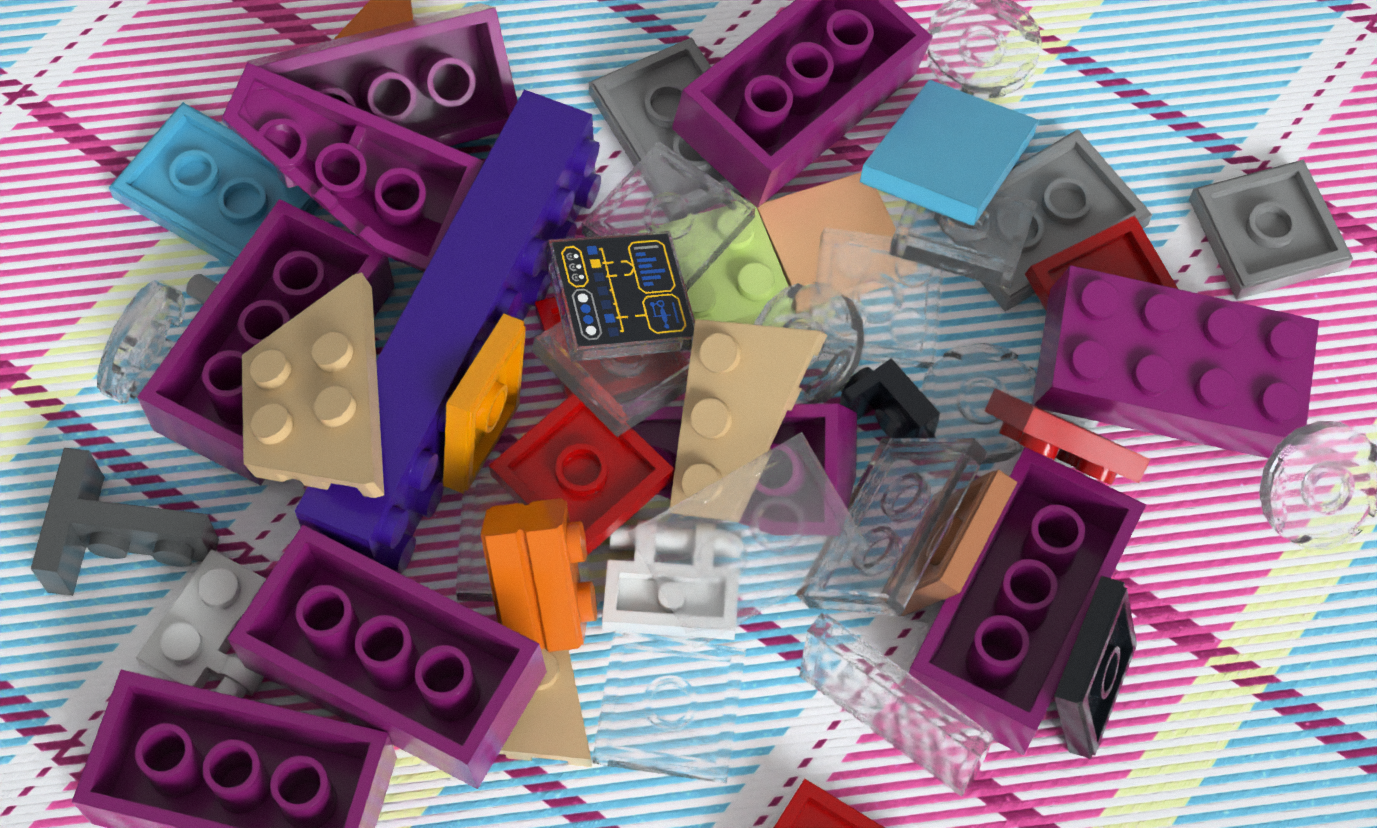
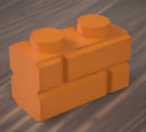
(536, 574)

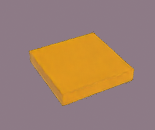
(483, 403)

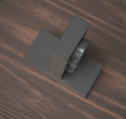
(109, 529)

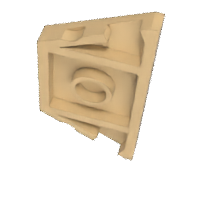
(316, 396)

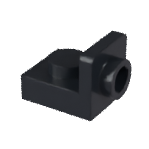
(896, 400)

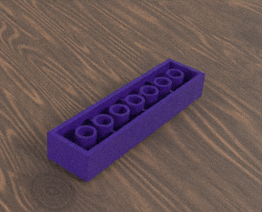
(482, 268)

